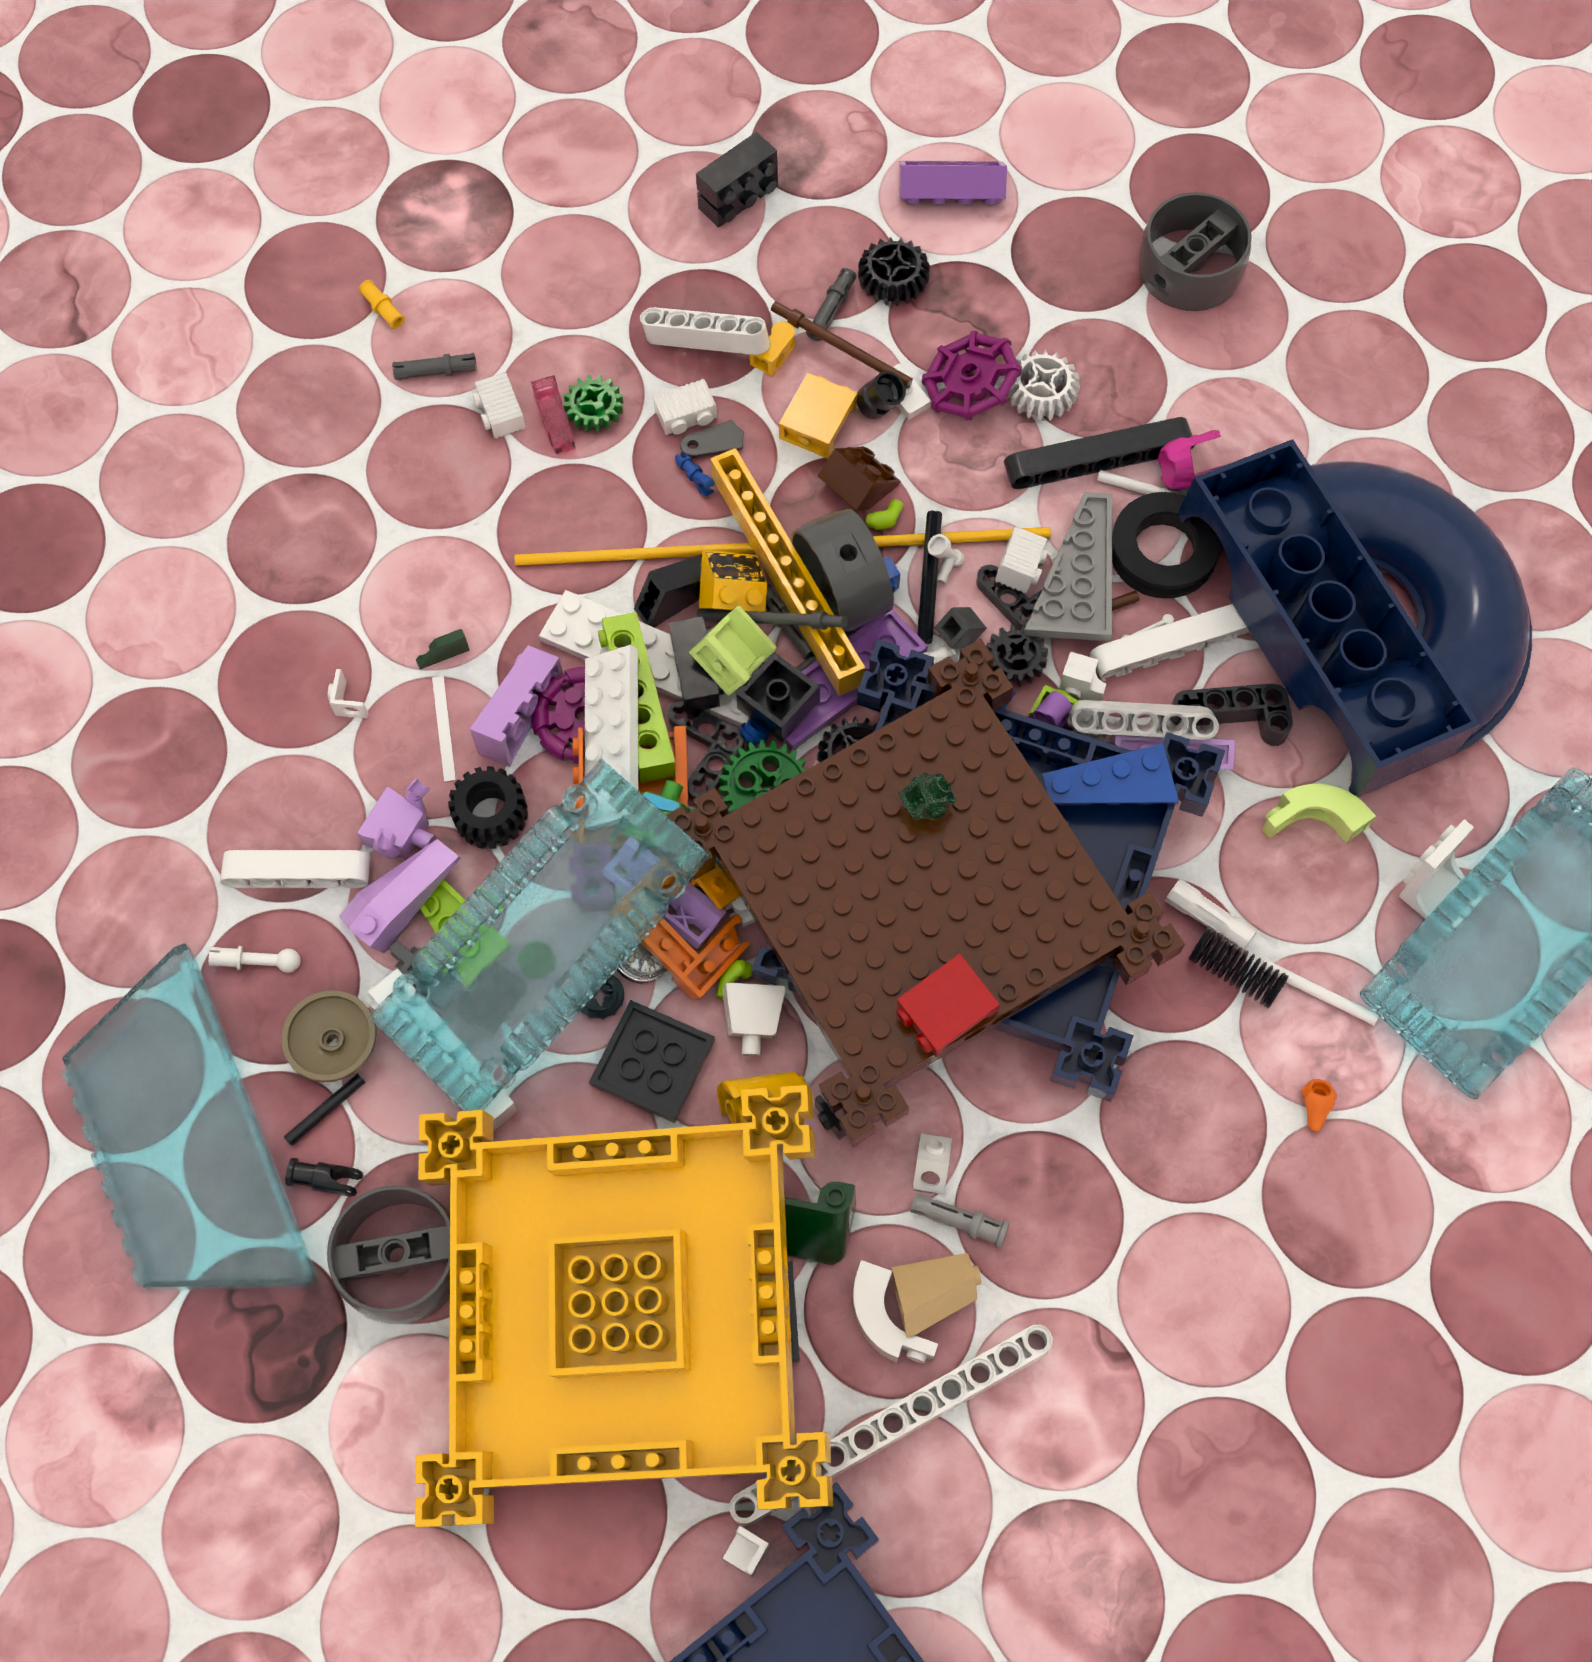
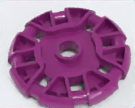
(564, 716)

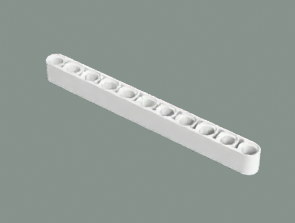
(910, 1420)

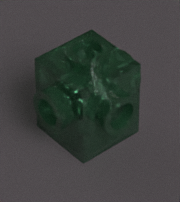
(927, 796)

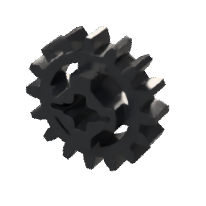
(1022, 665)

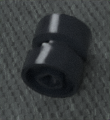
(881, 395)

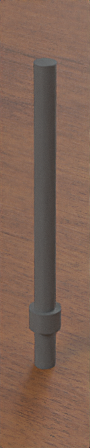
(816, 620)

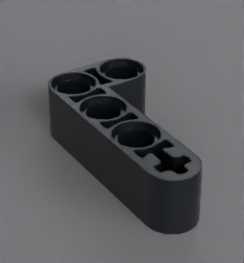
(1231, 712)

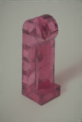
(553, 414)

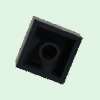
(778, 697)

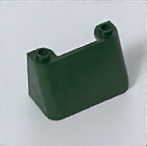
(821, 1229)

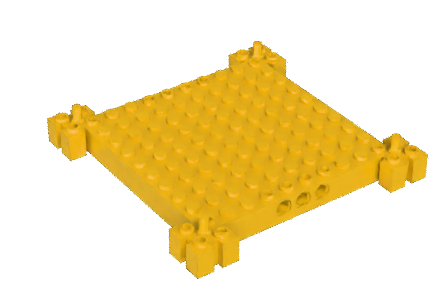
(619, 1309)

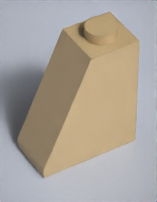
(934, 1290)

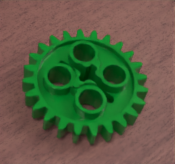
(739, 769)

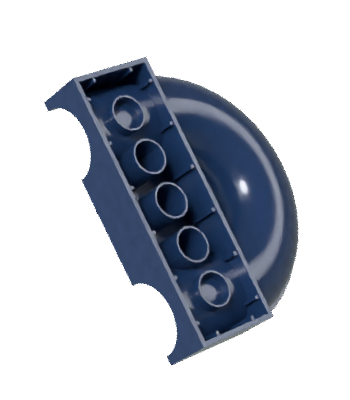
(1311, 594)

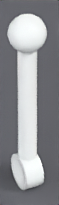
(1167, 618)

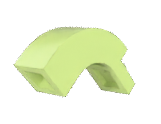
(1322, 802)

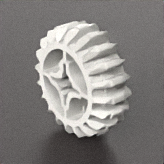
(1045, 376)

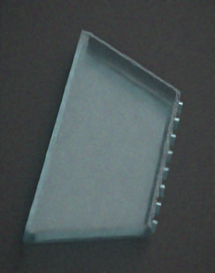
(182, 1142)

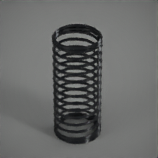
(1269, 995)

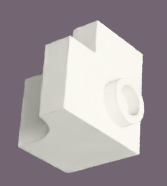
(1081, 679)

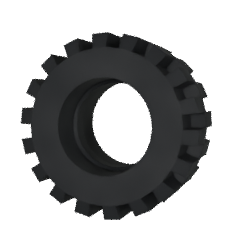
(482, 786)

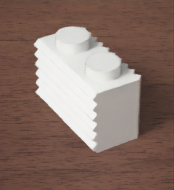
(499, 404)
(685, 407)
(1021, 560)

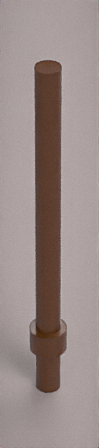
(798, 320)

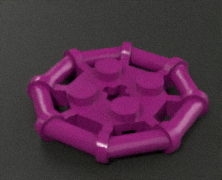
(978, 385)

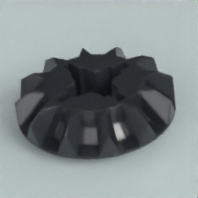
(611, 1003)

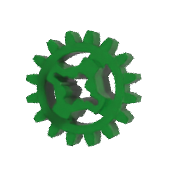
(593, 403)

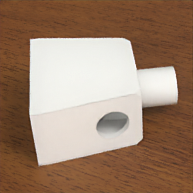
(752, 1013)

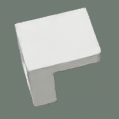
(746, 1551)

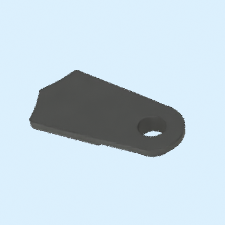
(714, 440)

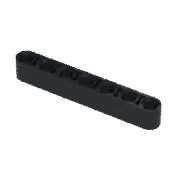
(1093, 453)

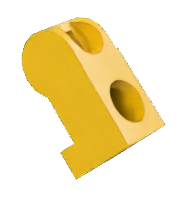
(781, 345)

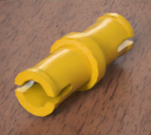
(381, 304)

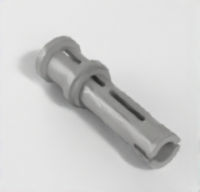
(974, 1223)

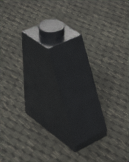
(669, 591)

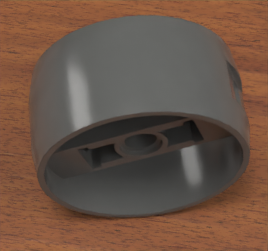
(1213, 225)
(846, 566)
(373, 1256)

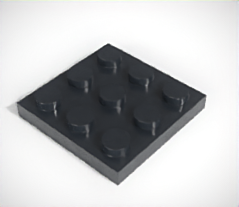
(652, 1061)

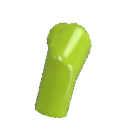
(886, 518)
(732, 974)

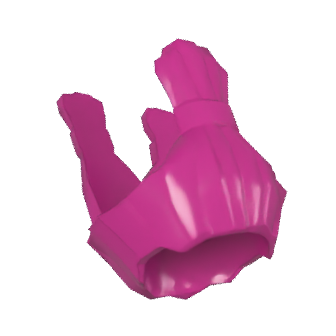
(1177, 462)

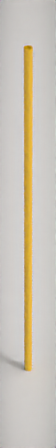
(745, 548)

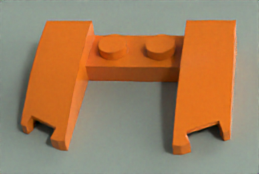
(694, 970)

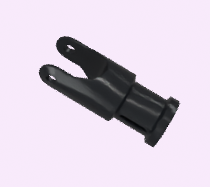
(322, 1177)

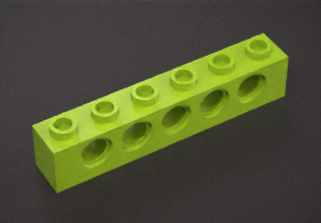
(658, 761)

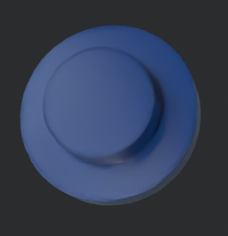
(753, 732)

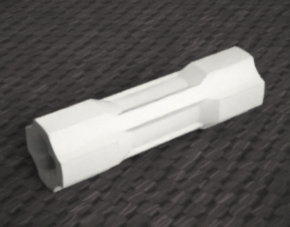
(1193, 903)

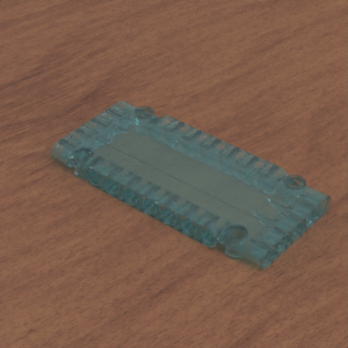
(538, 938)
(1500, 946)

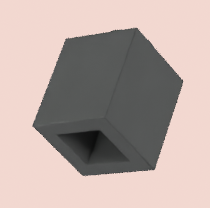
(960, 627)

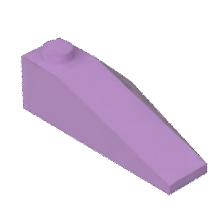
(392, 900)

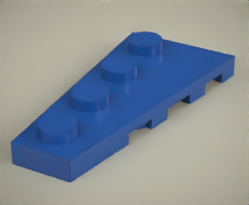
(1126, 778)

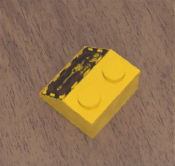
(731, 582)

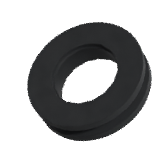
(1154, 578)

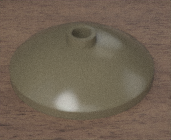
(319, 1020)

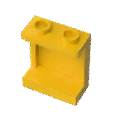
(817, 414)

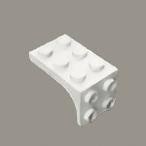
(1436, 871)

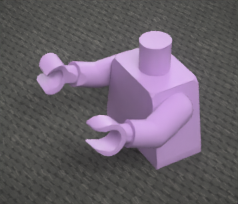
(397, 823)

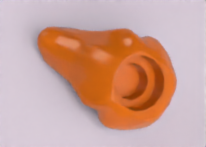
(1319, 1101)

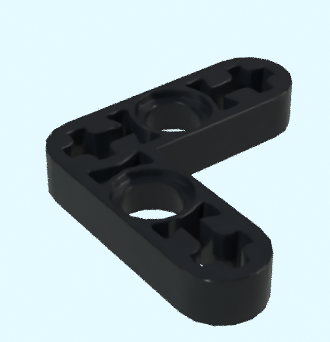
(988, 589)
(717, 748)

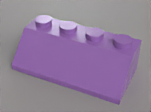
(952, 181)

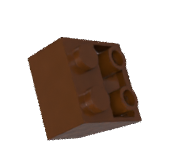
(858, 476)

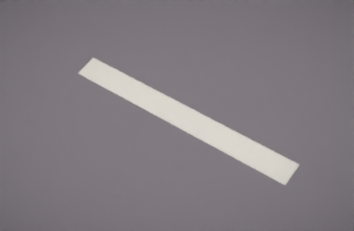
(443, 728)

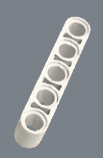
(705, 330)
(1131, 711)
(295, 869)

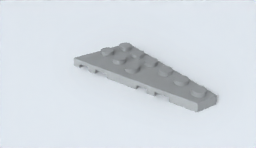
(1079, 584)

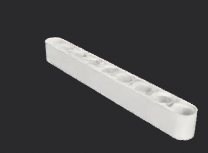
(1168, 641)

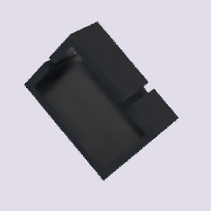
(737, 179)

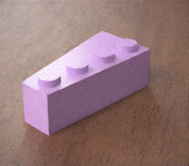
(507, 716)

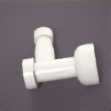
(940, 547)

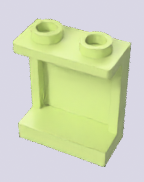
(733, 650)

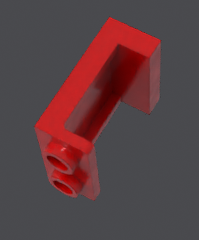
(946, 1005)

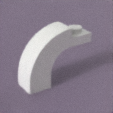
(877, 1328)

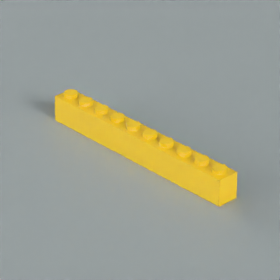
(785, 569)

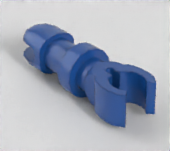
(694, 473)

